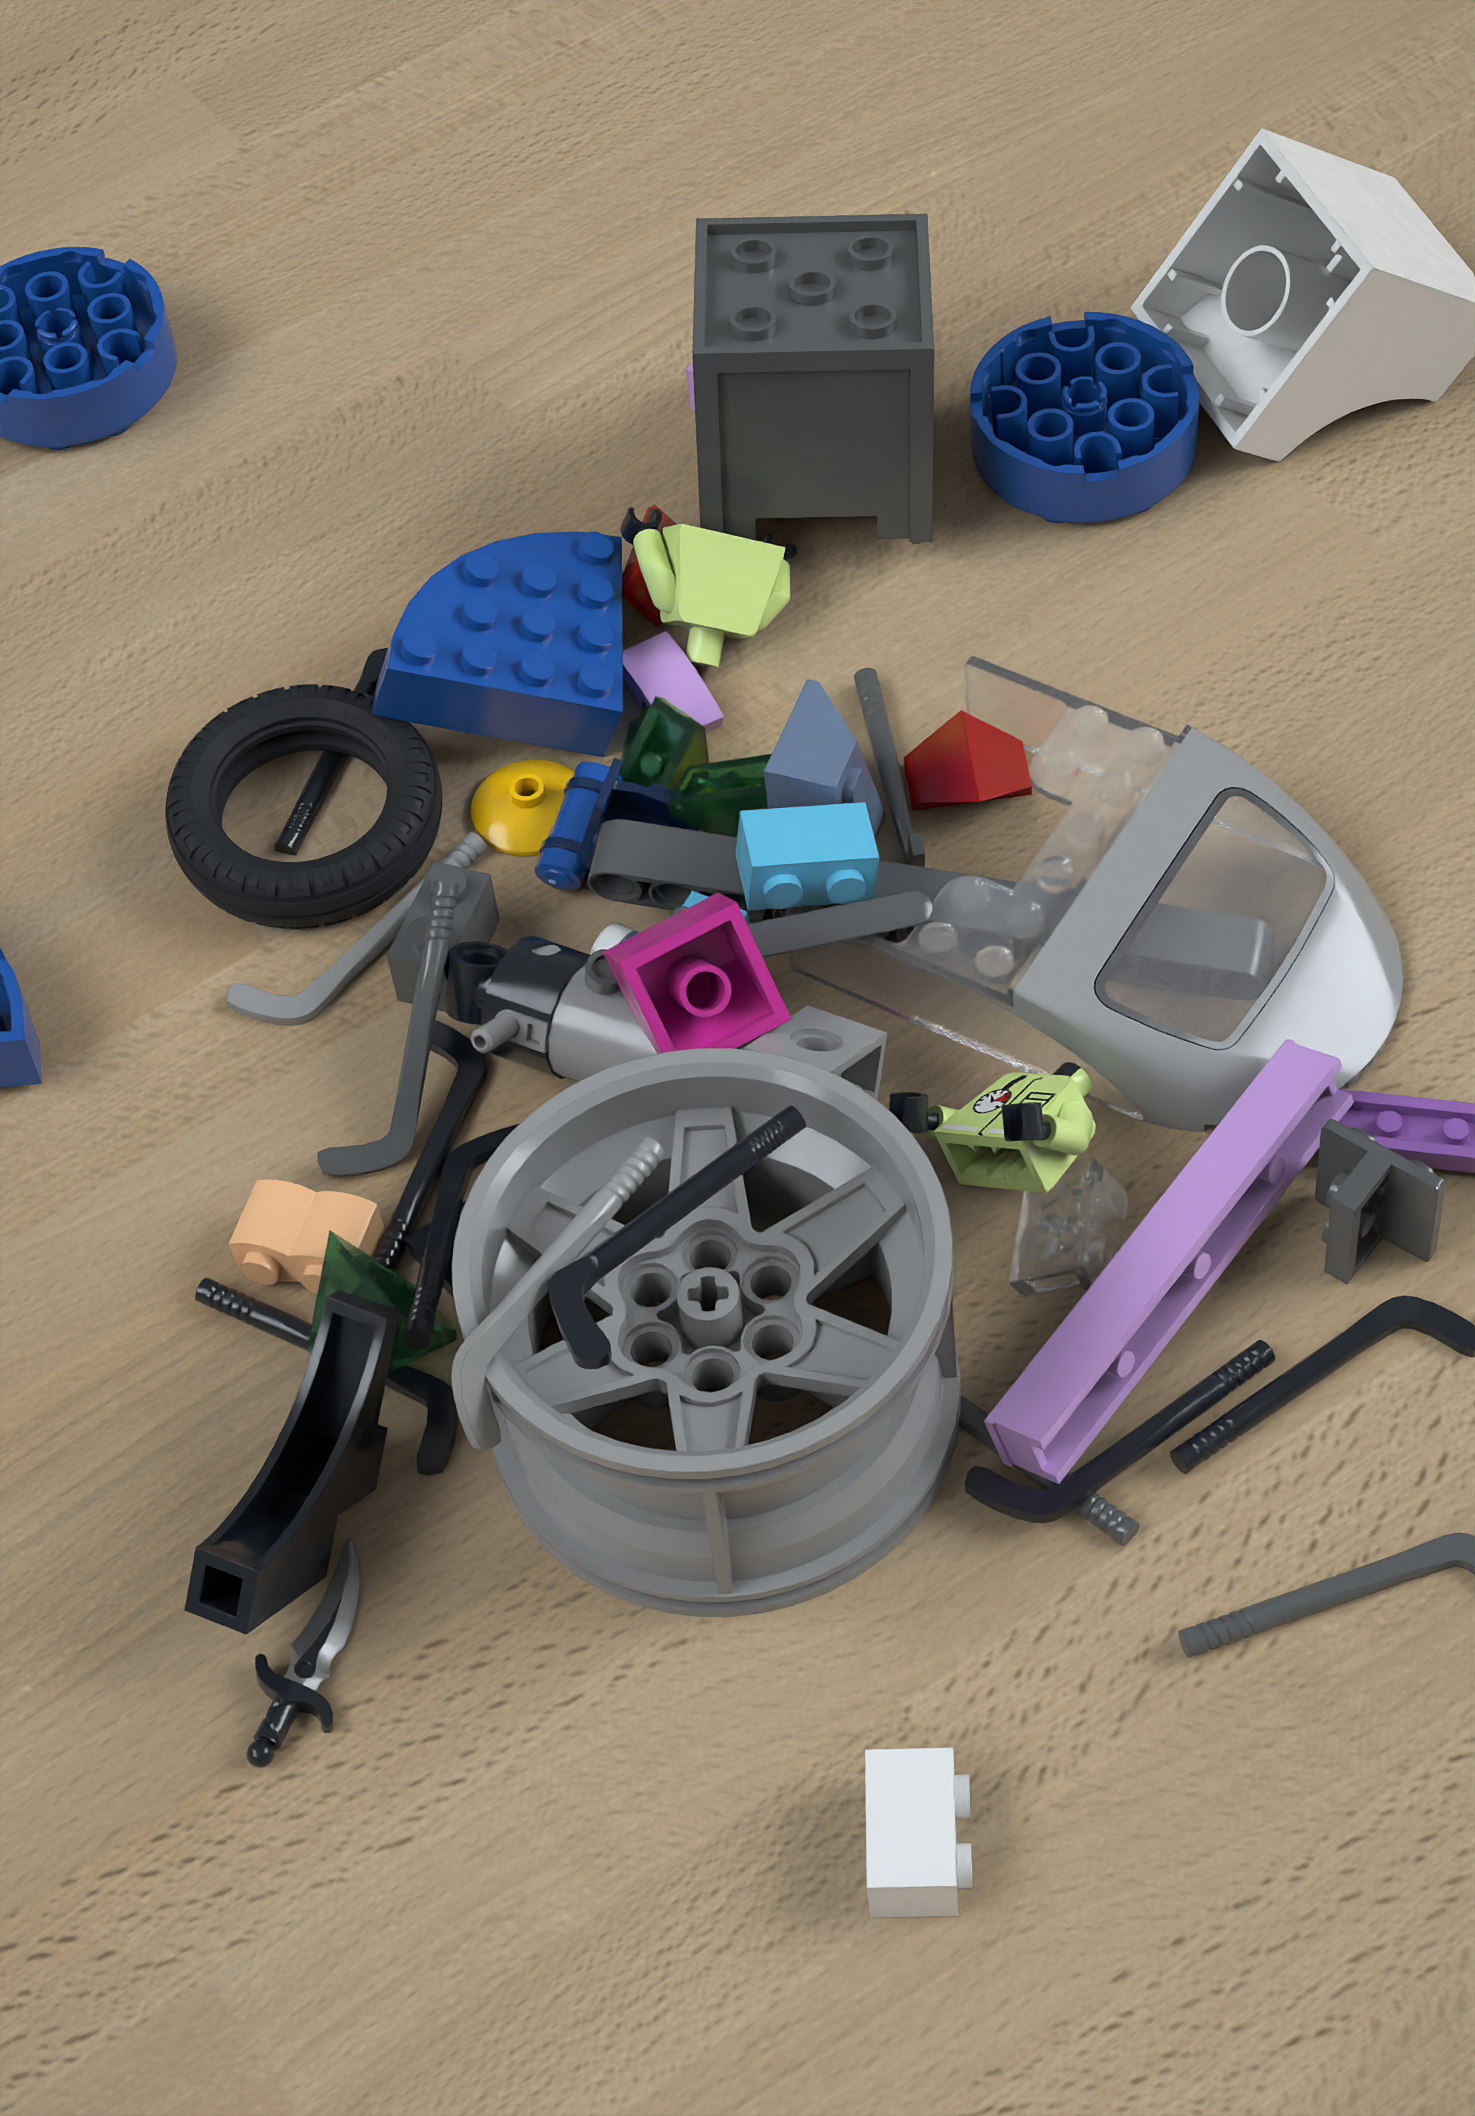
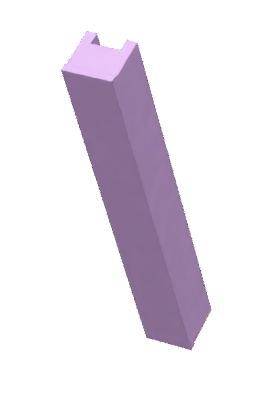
(1168, 1264)

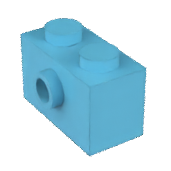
(806, 856)

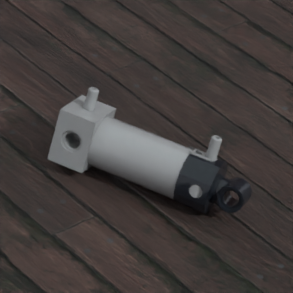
(547, 1018)

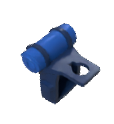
(591, 799)

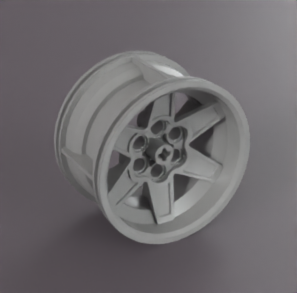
(844, 1201)

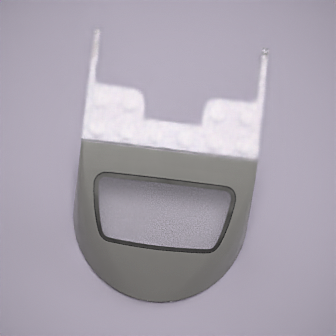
(1157, 931)

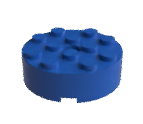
(79, 347)
(1084, 417)

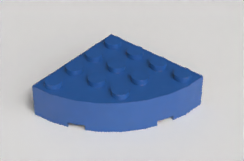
(515, 644)

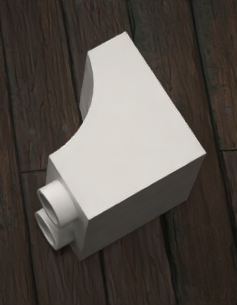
(1310, 297)

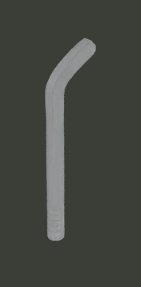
(317, 996)
(484, 1342)

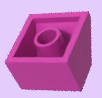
(698, 979)

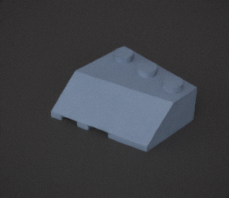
(819, 760)

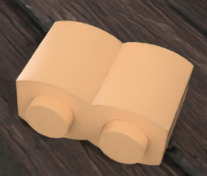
(288, 1228)

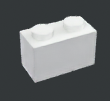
(913, 1832)

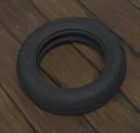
(317, 889)

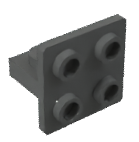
(1373, 1198)

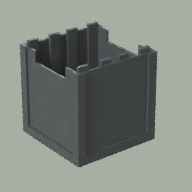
(814, 371)

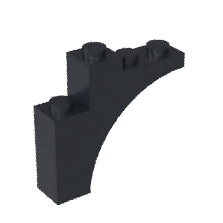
(320, 1466)

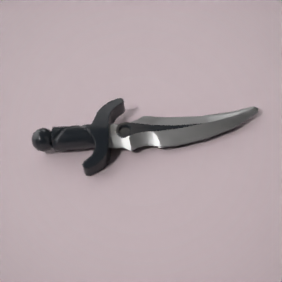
(309, 1663)

